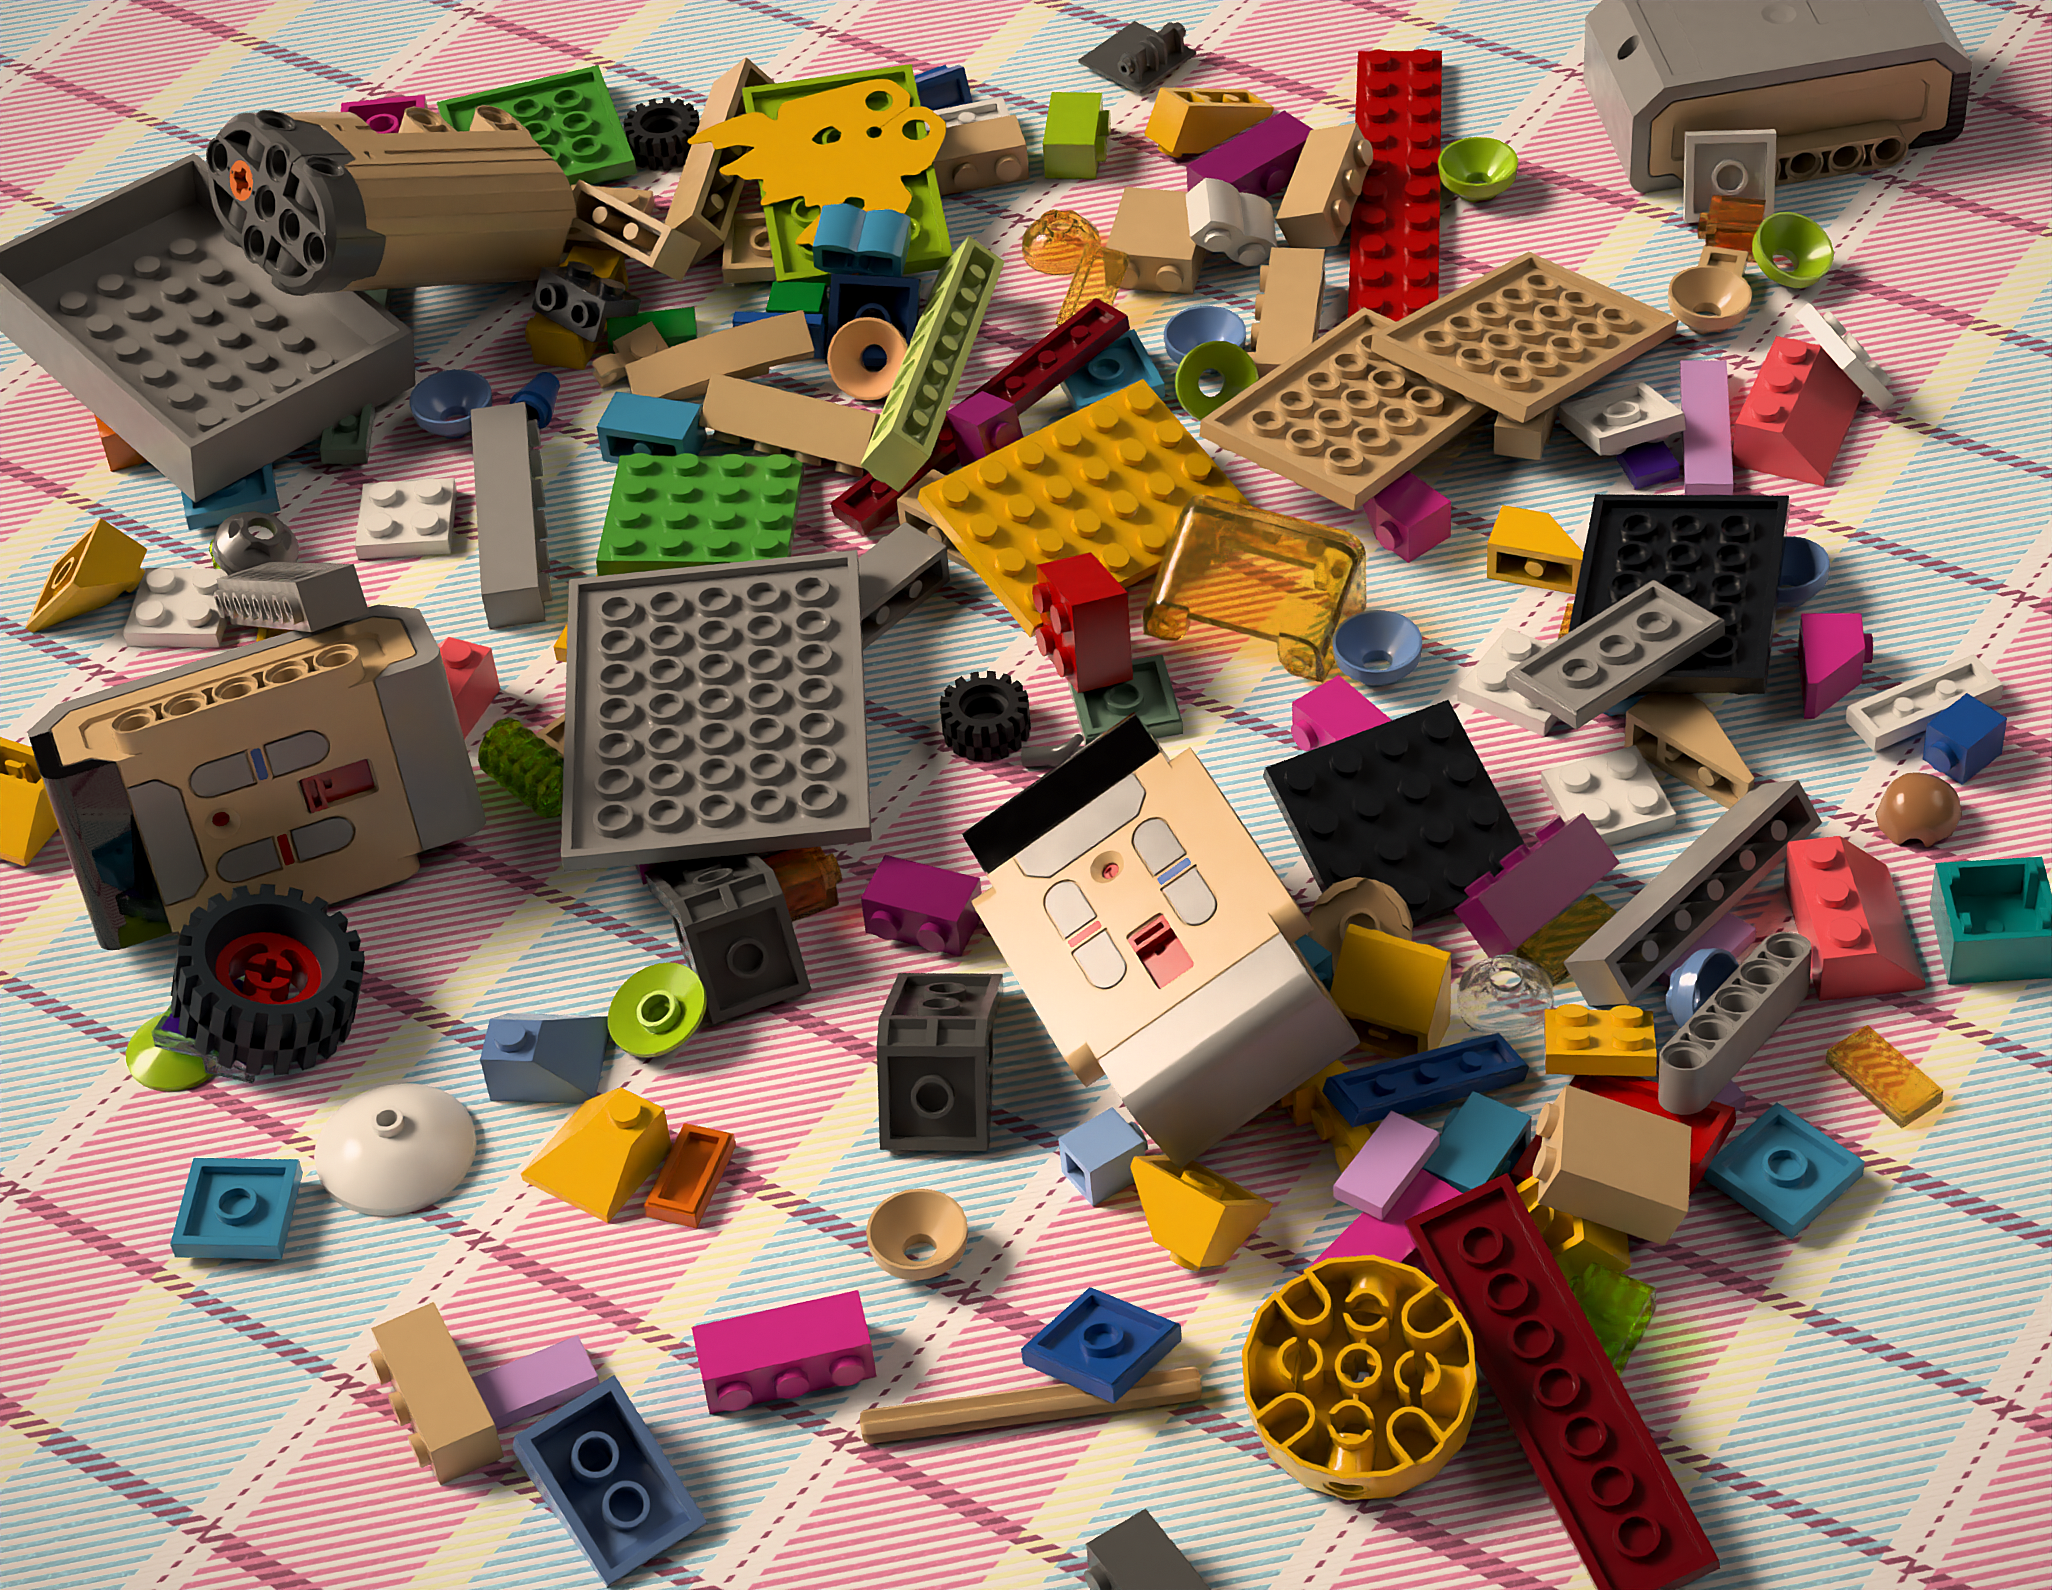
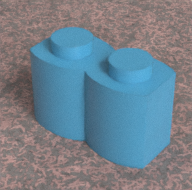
(861, 241)

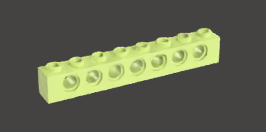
(932, 365)

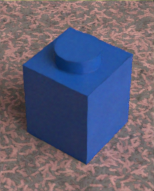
(1964, 738)

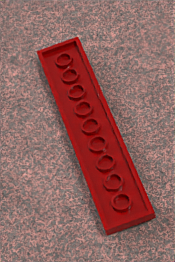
(1399, 202)

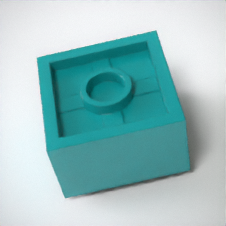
(1993, 919)

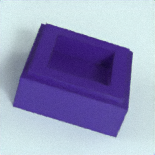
(1648, 464)

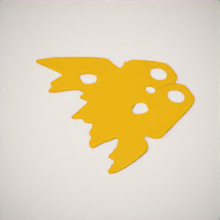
(832, 171)

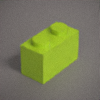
(1075, 135)

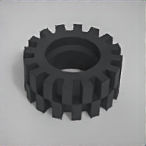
(661, 132)
(987, 735)

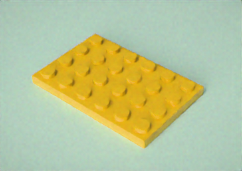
(1085, 484)

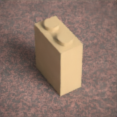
(1156, 237)
(1613, 1164)

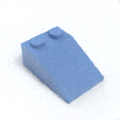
(608, 1481)

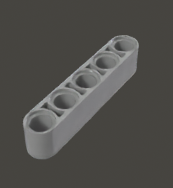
(1734, 1023)

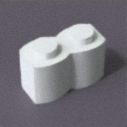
(1231, 221)

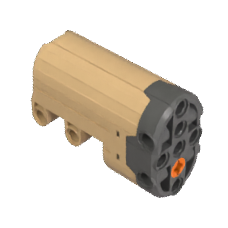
(362, 210)

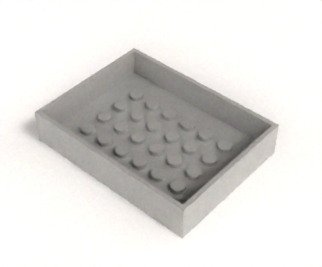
(187, 338)

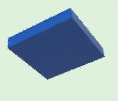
(1101, 1344)

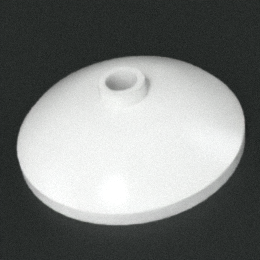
(395, 1149)

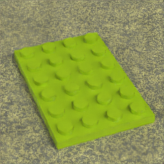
(789, 218)

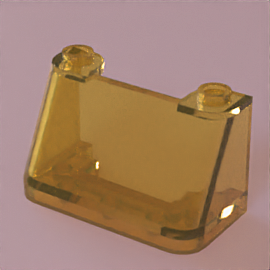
(1260, 579)

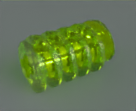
(524, 766)

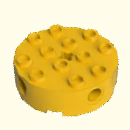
(1372, 1433)

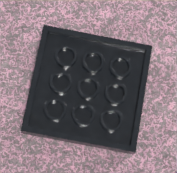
(1398, 809)

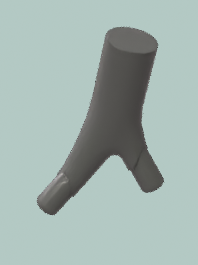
(1051, 755)

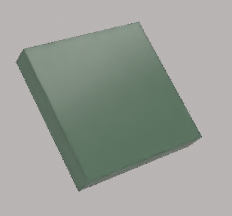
(1147, 695)

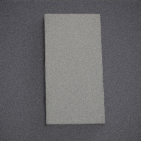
(1615, 654)

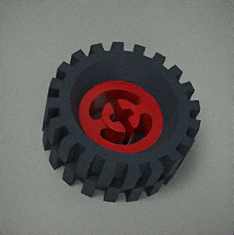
(270, 944)

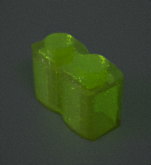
(1616, 1309)

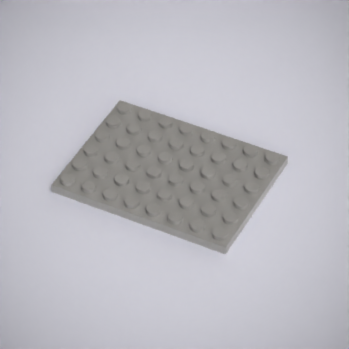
(715, 712)

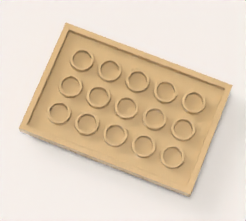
(1524, 336)
(1341, 416)

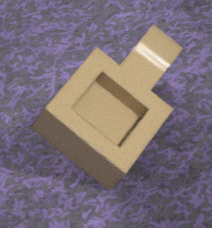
(628, 348)

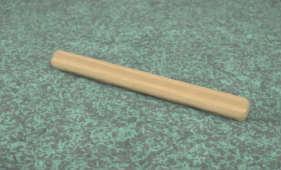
(1022, 1407)

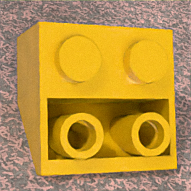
(24, 805)
(1393, 992)

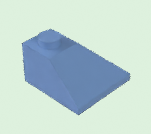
(544, 1057)

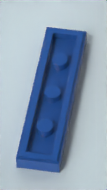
(1425, 1079)

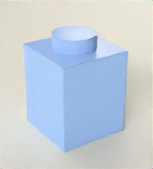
(1100, 1154)

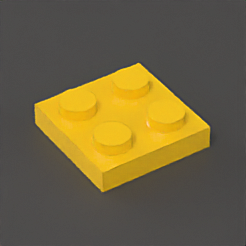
(1599, 1041)

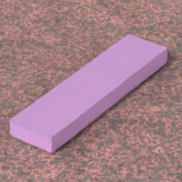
(1707, 432)

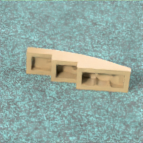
(733, 352)

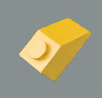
(1532, 551)

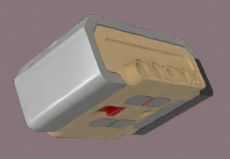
(1832, 77)
(258, 766)
(1156, 939)

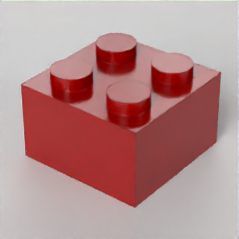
(1083, 622)

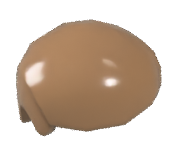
(1919, 808)

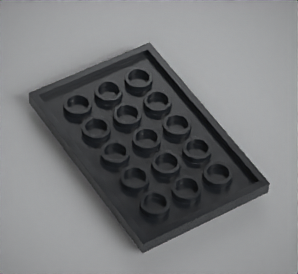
(1710, 551)

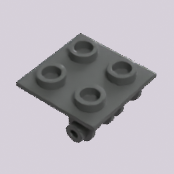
(1140, 55)

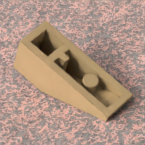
(1688, 743)

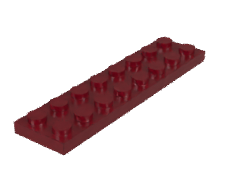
(1561, 1393)

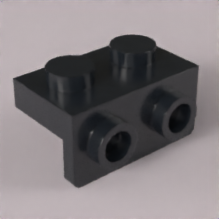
(582, 299)

